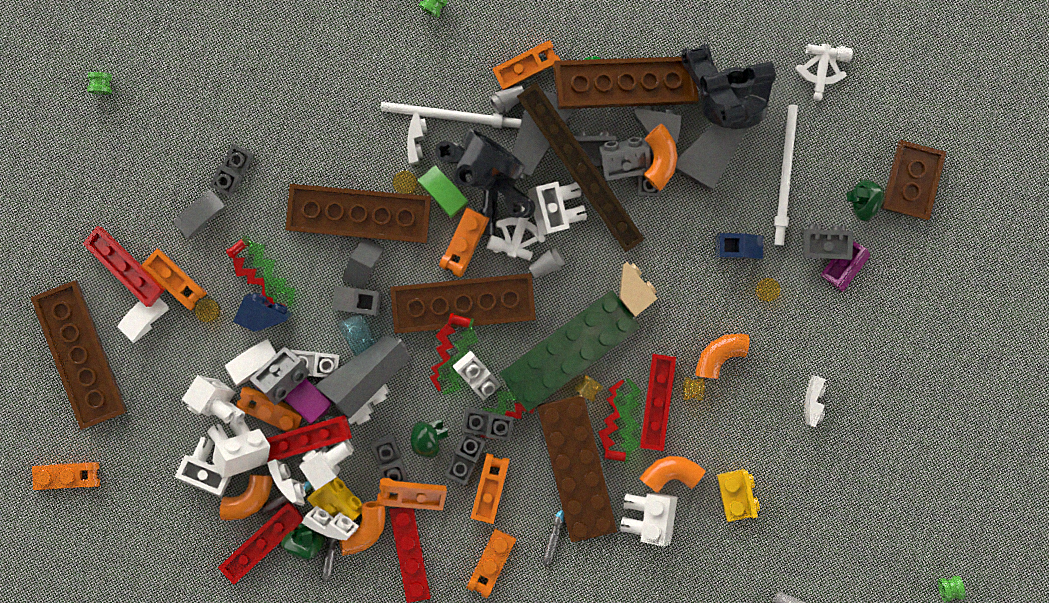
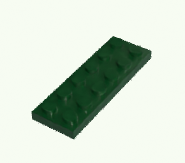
(569, 351)

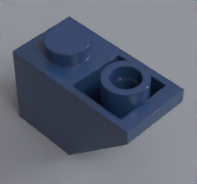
(738, 246)
(258, 314)

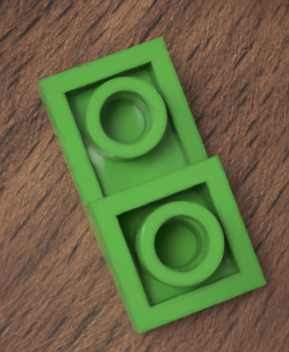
(443, 191)

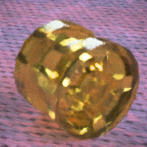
(589, 388)
(693, 388)

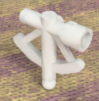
(824, 54)
(513, 247)

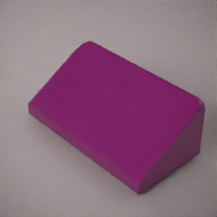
(842, 271)
(308, 401)

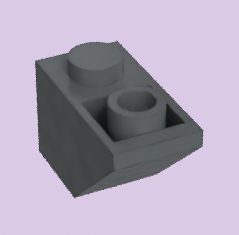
(650, 119)
(356, 300)

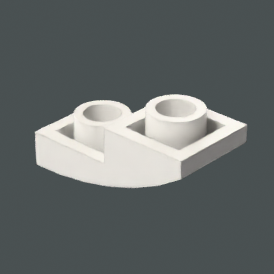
(416, 133)
(139, 318)
(250, 362)
(318, 363)
(477, 375)
(813, 410)
(363, 413)
(289, 487)
(334, 527)

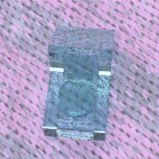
(357, 333)

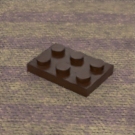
(913, 180)

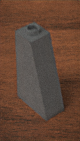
(530, 143)
(709, 156)
(364, 375)

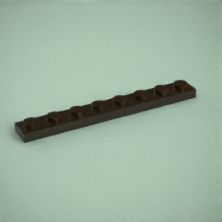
(580, 167)

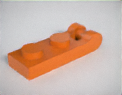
(525, 65)
(464, 241)
(173, 278)
(279, 415)
(65, 475)
(489, 489)
(411, 495)
(491, 562)

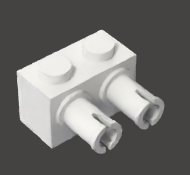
(550, 209)
(212, 398)
(238, 453)
(322, 464)
(201, 475)
(658, 517)

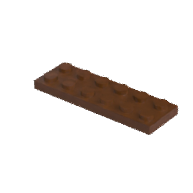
(623, 83)
(358, 213)
(483, 299)
(78, 354)
(577, 468)

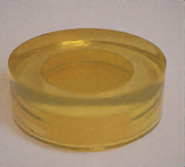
(404, 182)
(767, 289)
(207, 310)

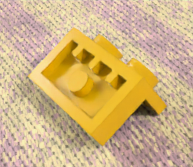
(737, 495)
(336, 499)

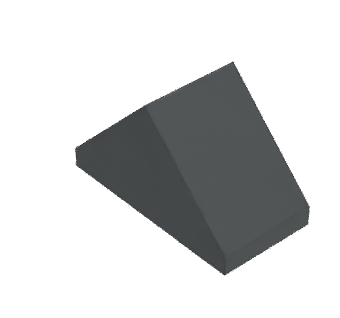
(362, 263)

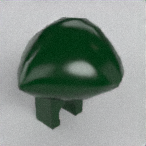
(866, 199)
(425, 438)
(303, 542)

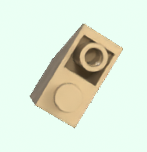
(634, 292)

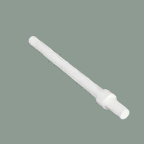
(496, 120)
(781, 220)

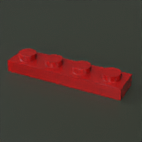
(124, 266)
(657, 402)
(309, 438)
(261, 543)
(410, 554)

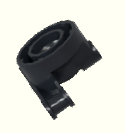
(731, 97)
(490, 169)

